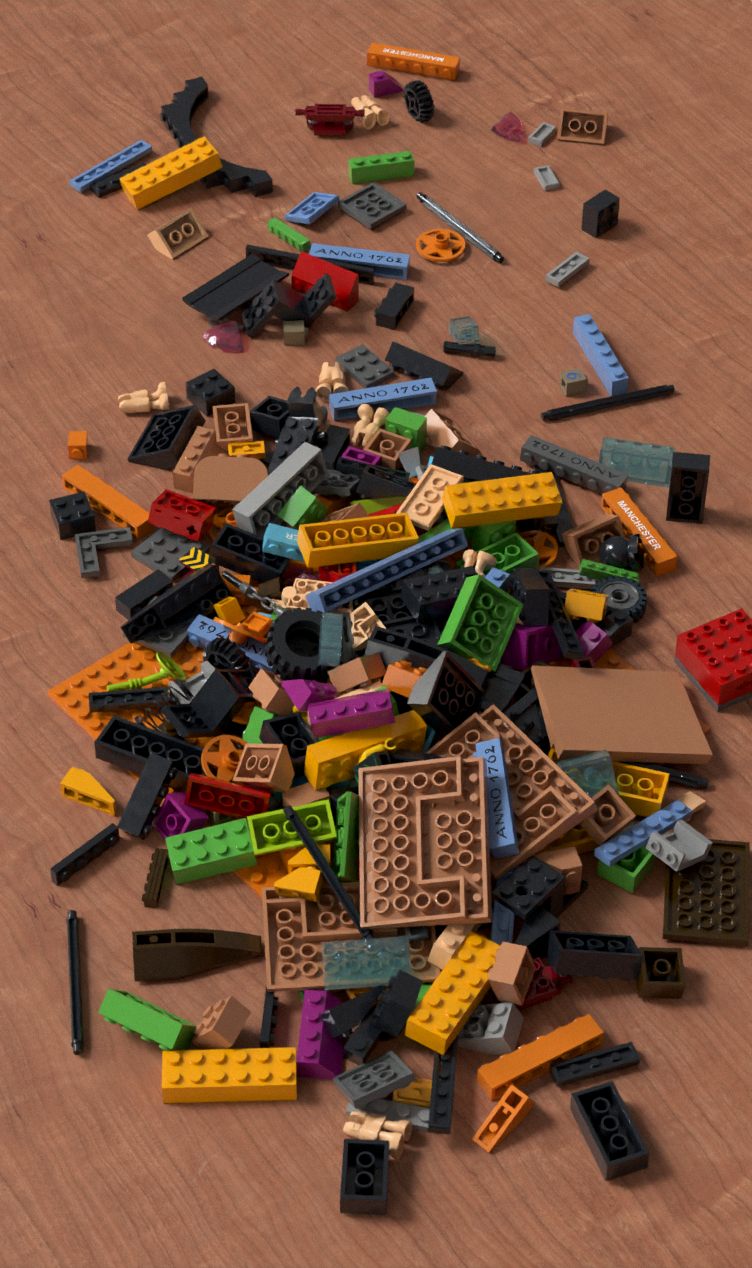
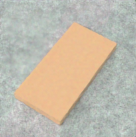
(425, 500)

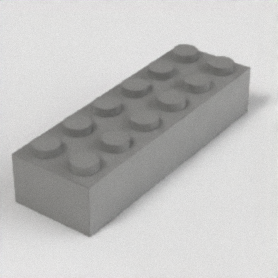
(261, 506)

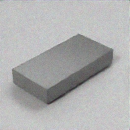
(542, 134)
(546, 178)

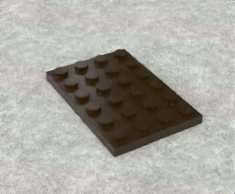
(710, 897)

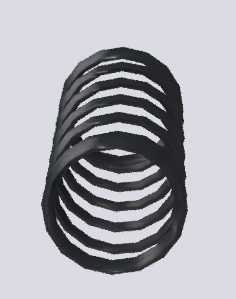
(185, 690)

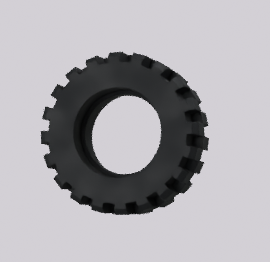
(284, 661)

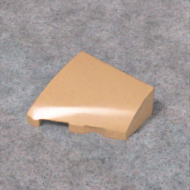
(363, 622)

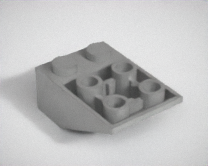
(492, 1029)

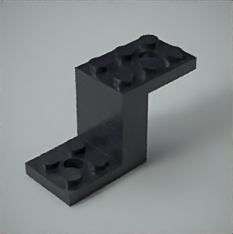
(288, 305)
(213, 705)
(535, 886)

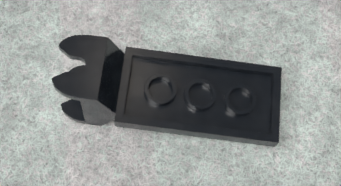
(300, 426)

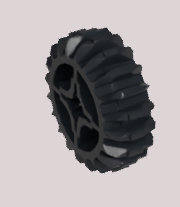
(419, 101)
(226, 655)

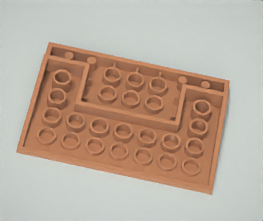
(620, 710)
(542, 795)
(424, 843)
(299, 926)

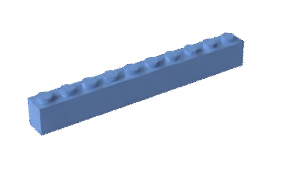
(386, 570)

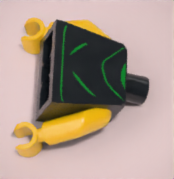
(373, 757)

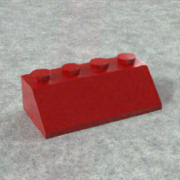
(310, 269)
(226, 797)

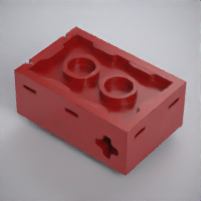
(181, 515)

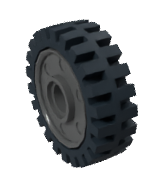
(623, 595)

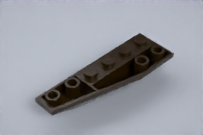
(189, 951)

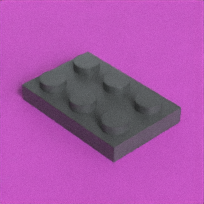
(365, 367)

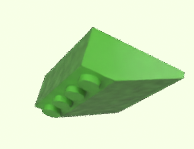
(481, 622)
(345, 845)

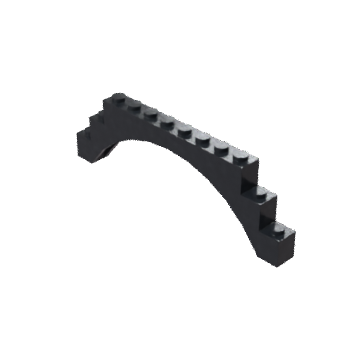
(178, 120)

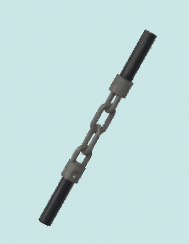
(247, 590)

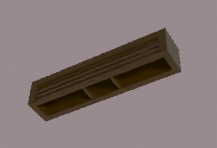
(155, 878)

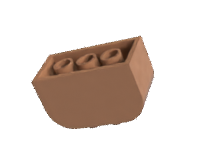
(226, 479)

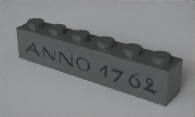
(572, 466)

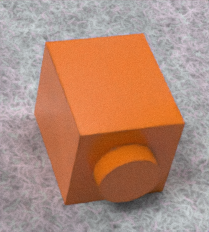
(78, 444)

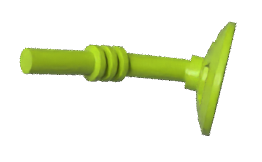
(168, 669)

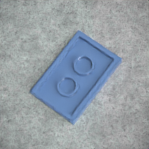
(312, 207)

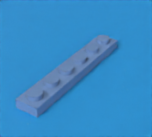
(111, 165)
(640, 833)

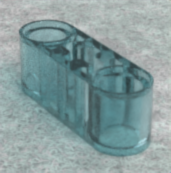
(330, 639)

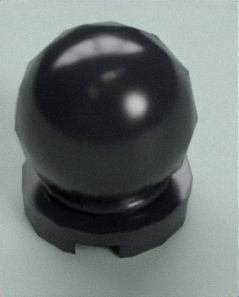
(622, 552)

